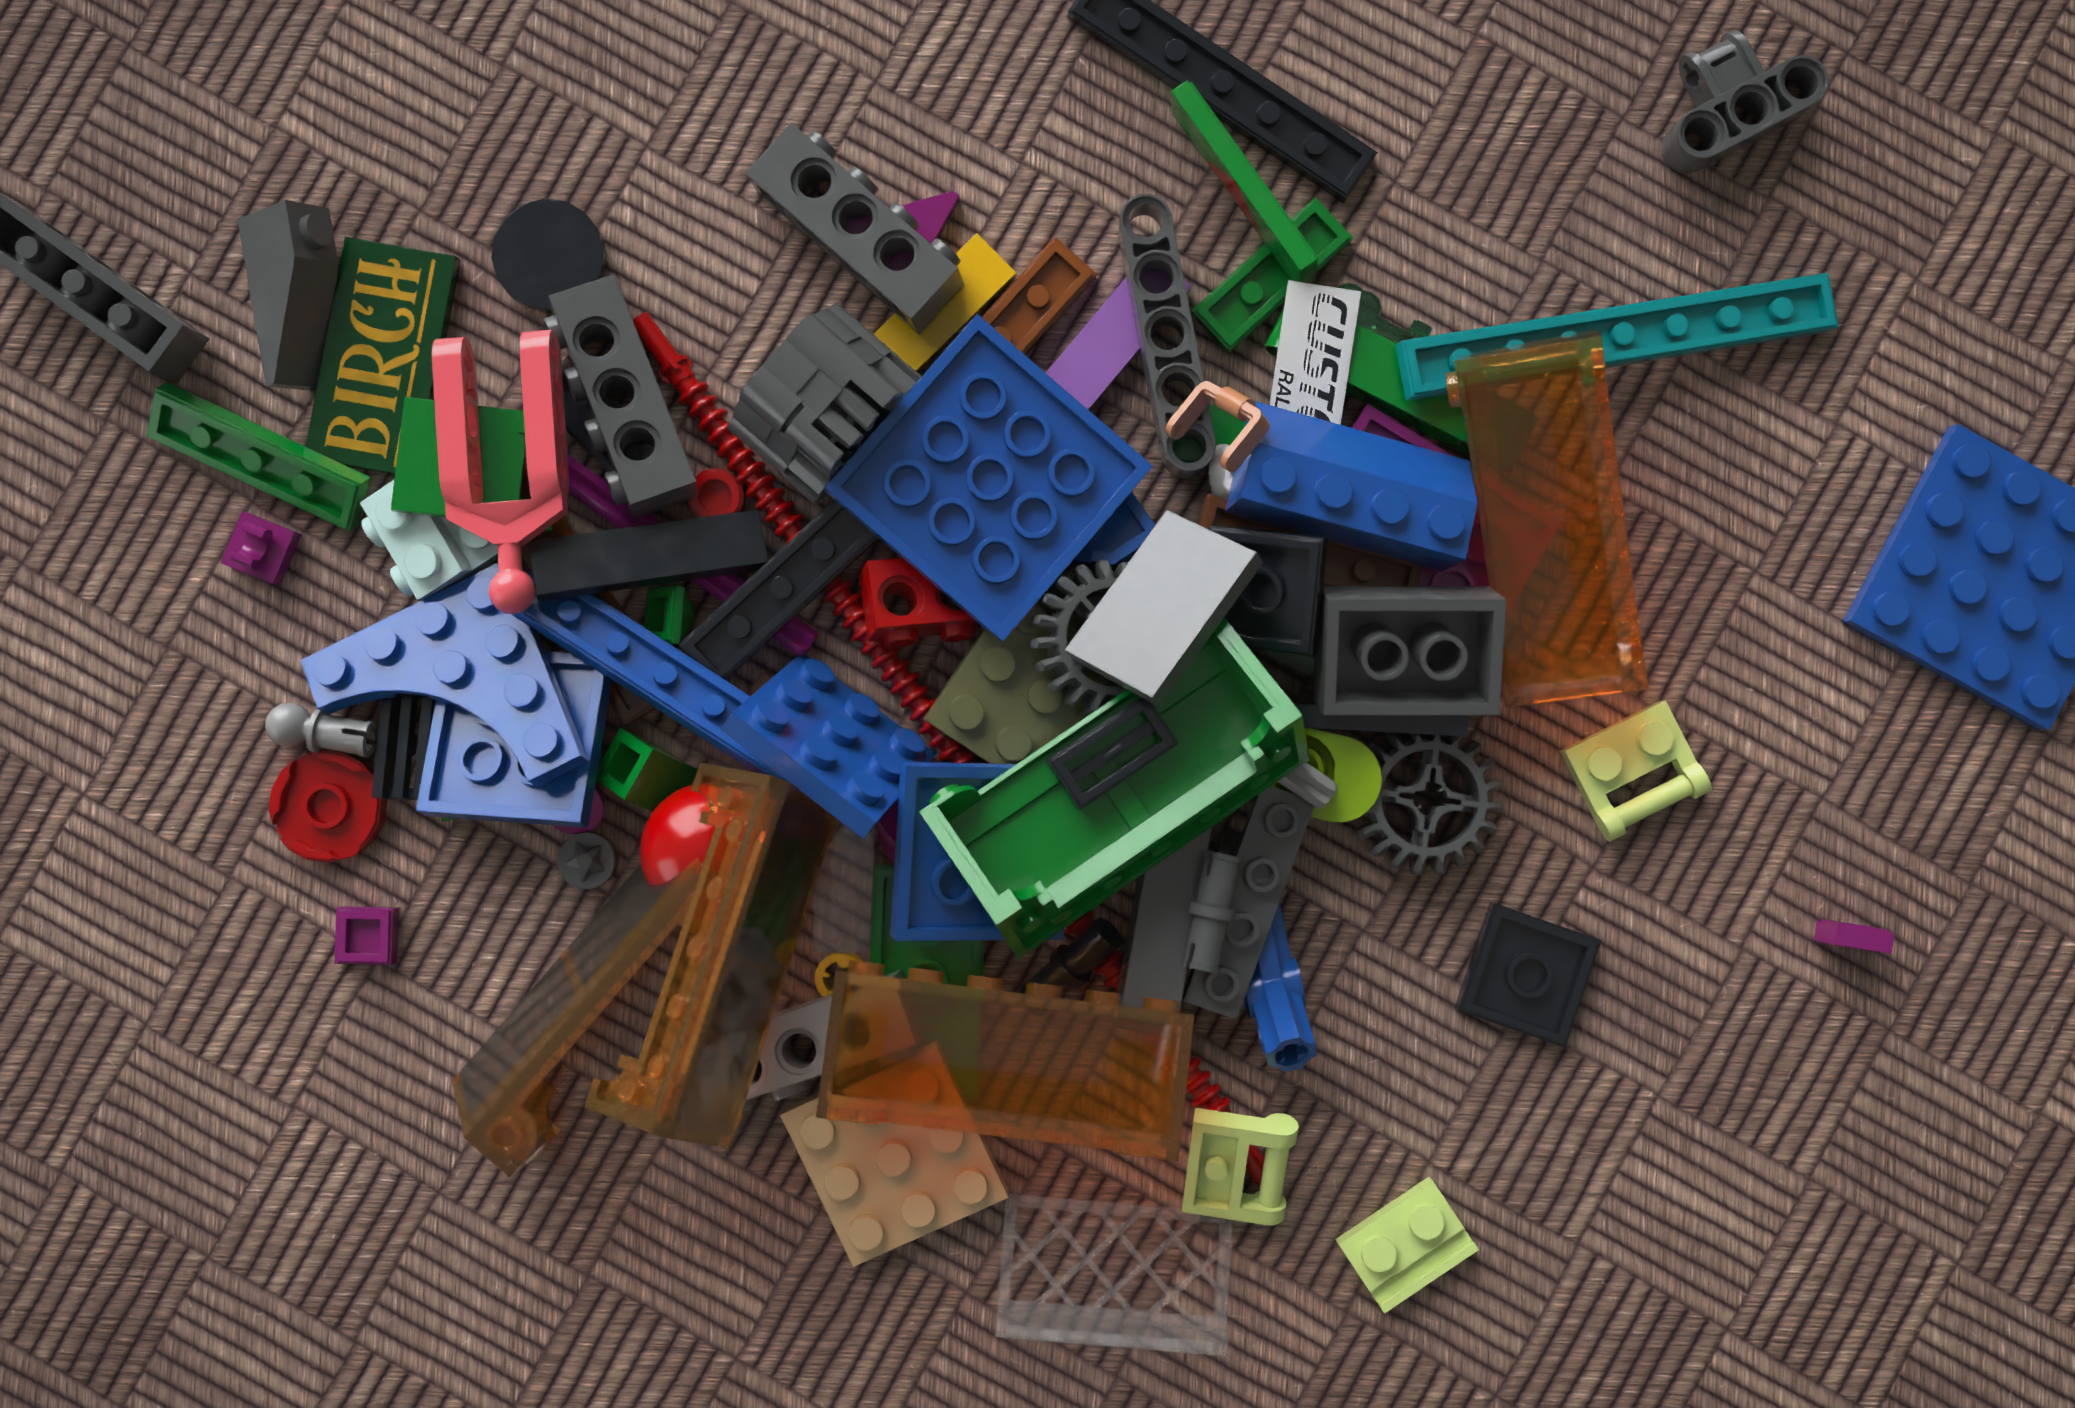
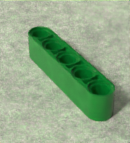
(1377, 380)

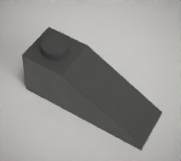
(291, 288)

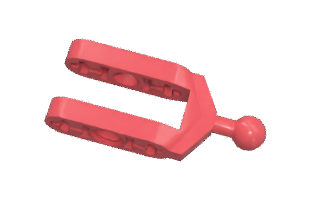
(460, 462)

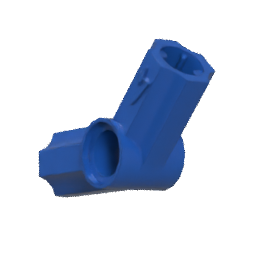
(1279, 1003)

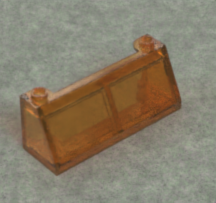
(1552, 517)

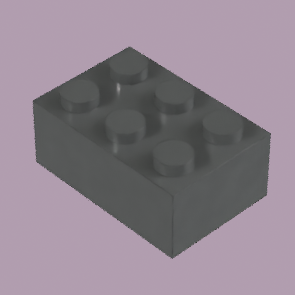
(1409, 650)

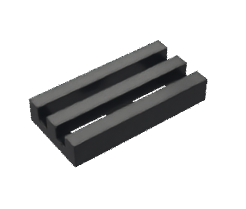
(398, 744)
(1070, 779)

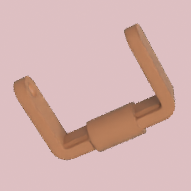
(1233, 404)

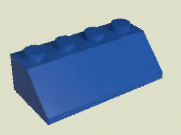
(1357, 490)

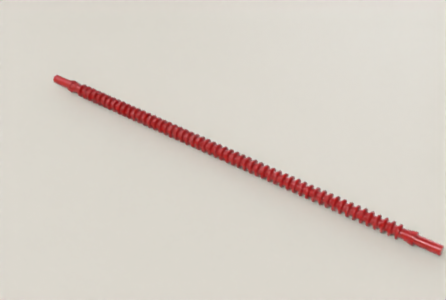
(677, 372)

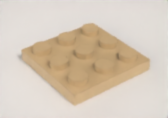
(891, 1179)

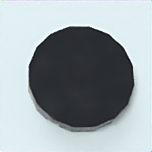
(546, 250)

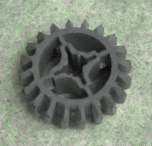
(1073, 599)
(1428, 771)

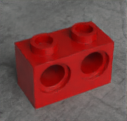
(926, 610)

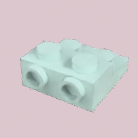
(426, 549)

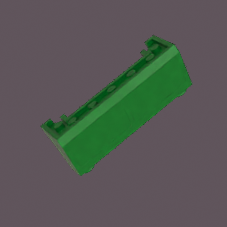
(1047, 863)

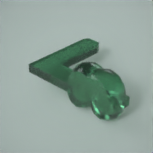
(1370, 317)

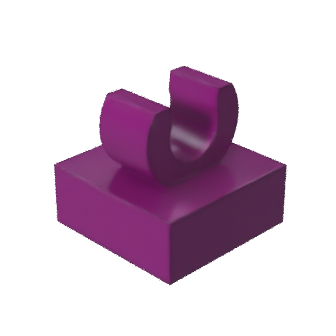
(261, 548)

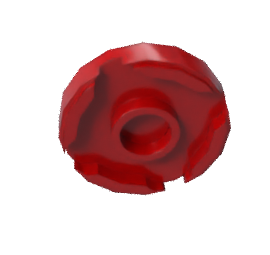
(326, 806)

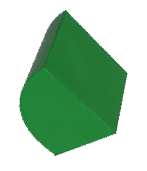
(642, 770)

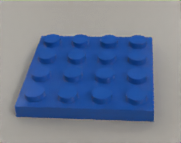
(988, 478)
(1981, 579)

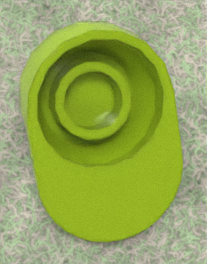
(1351, 767)

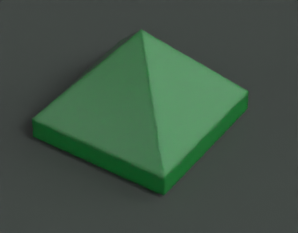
(669, 613)

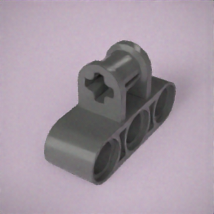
(1722, 80)

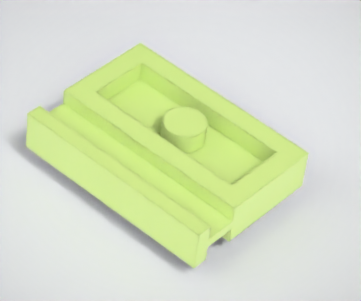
(1407, 1244)

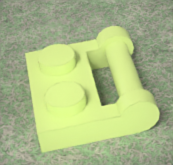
(1626, 753)
(1219, 1166)

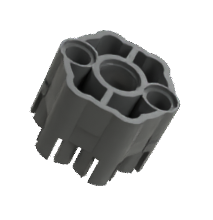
(819, 398)

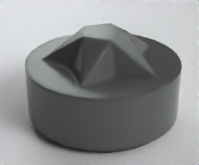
(587, 860)

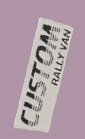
(1315, 350)

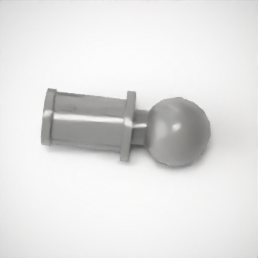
(292, 725)

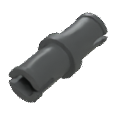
(1212, 911)

